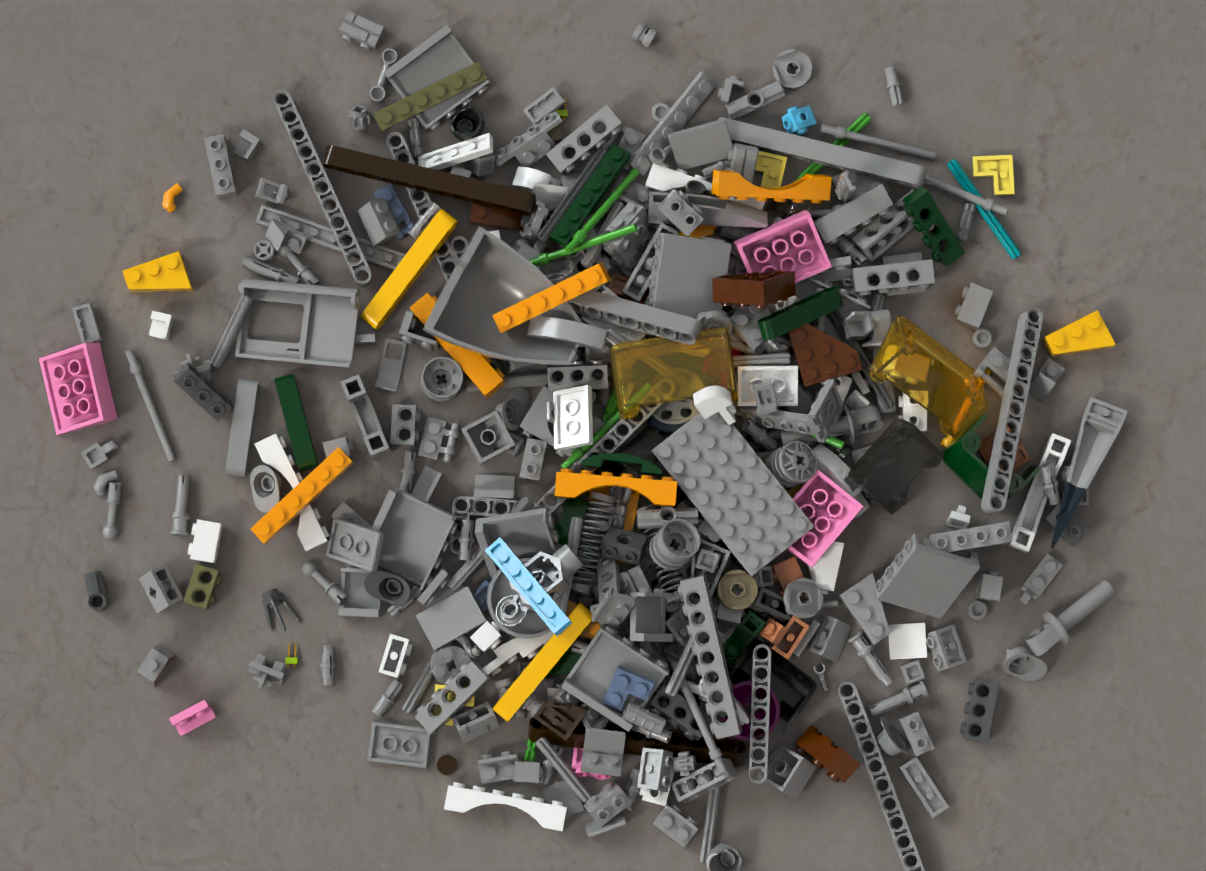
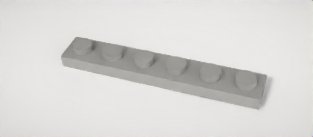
(673, 121)

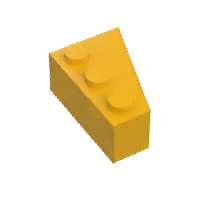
(160, 274)
(1080, 336)

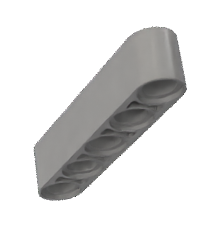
(242, 428)

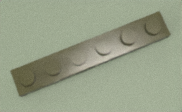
(430, 96)

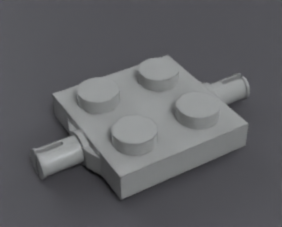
(912, 275)
(747, 328)

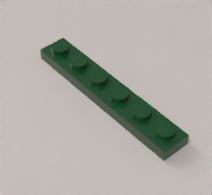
(590, 195)

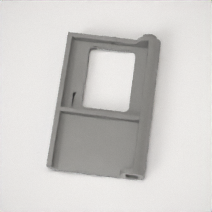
(326, 329)

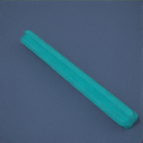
(988, 216)

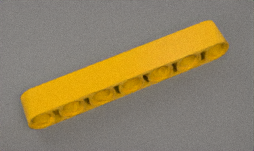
(409, 269)
(542, 664)

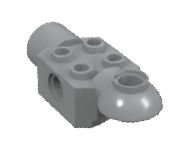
(550, 572)

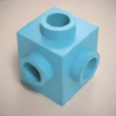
(798, 120)

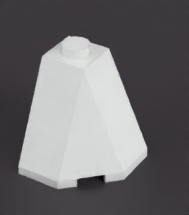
(826, 569)

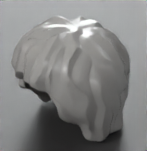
(724, 858)

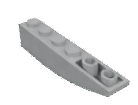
(715, 211)

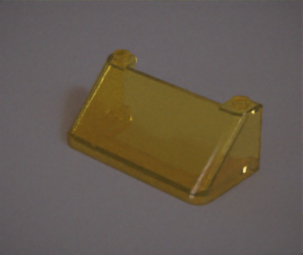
(670, 370)
(930, 376)

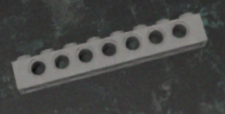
(714, 645)

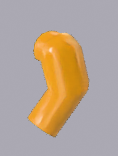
(168, 197)

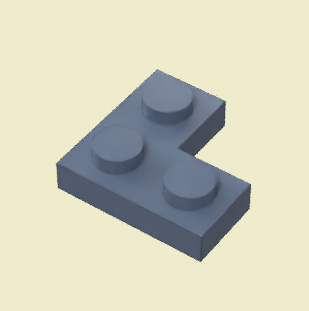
(627, 682)

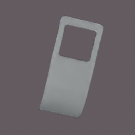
(390, 369)

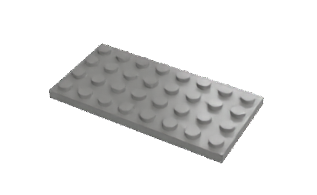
(733, 490)

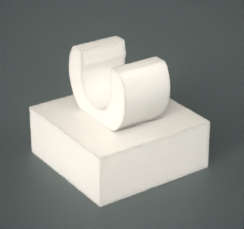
(959, 518)

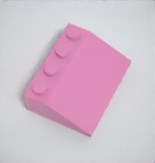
(785, 246)
(78, 388)
(828, 510)

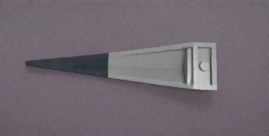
(1095, 438)

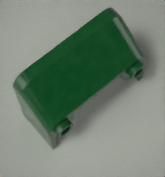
(971, 470)

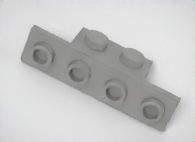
(531, 144)

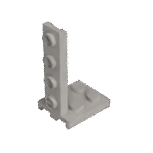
(851, 184)
(818, 422)
(609, 580)

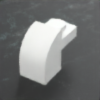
(527, 177)
(714, 400)

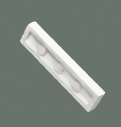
(457, 153)

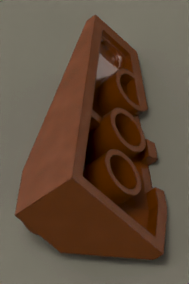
(496, 218)

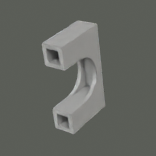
(366, 416)
(536, 423)

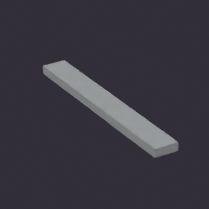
(324, 237)

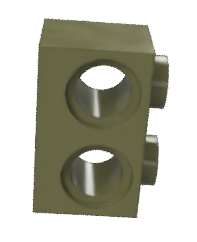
(197, 585)

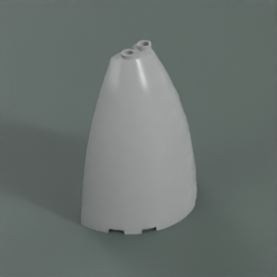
(484, 283)

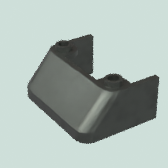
(787, 681)

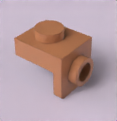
(773, 631)

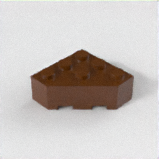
(754, 288)
(822, 356)
(826, 754)

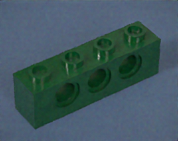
(914, 204)

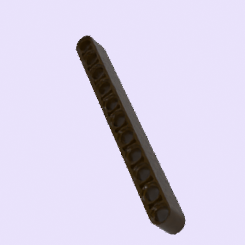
(429, 180)
(637, 741)

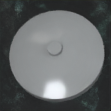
(531, 626)

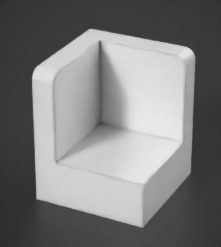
(161, 325)

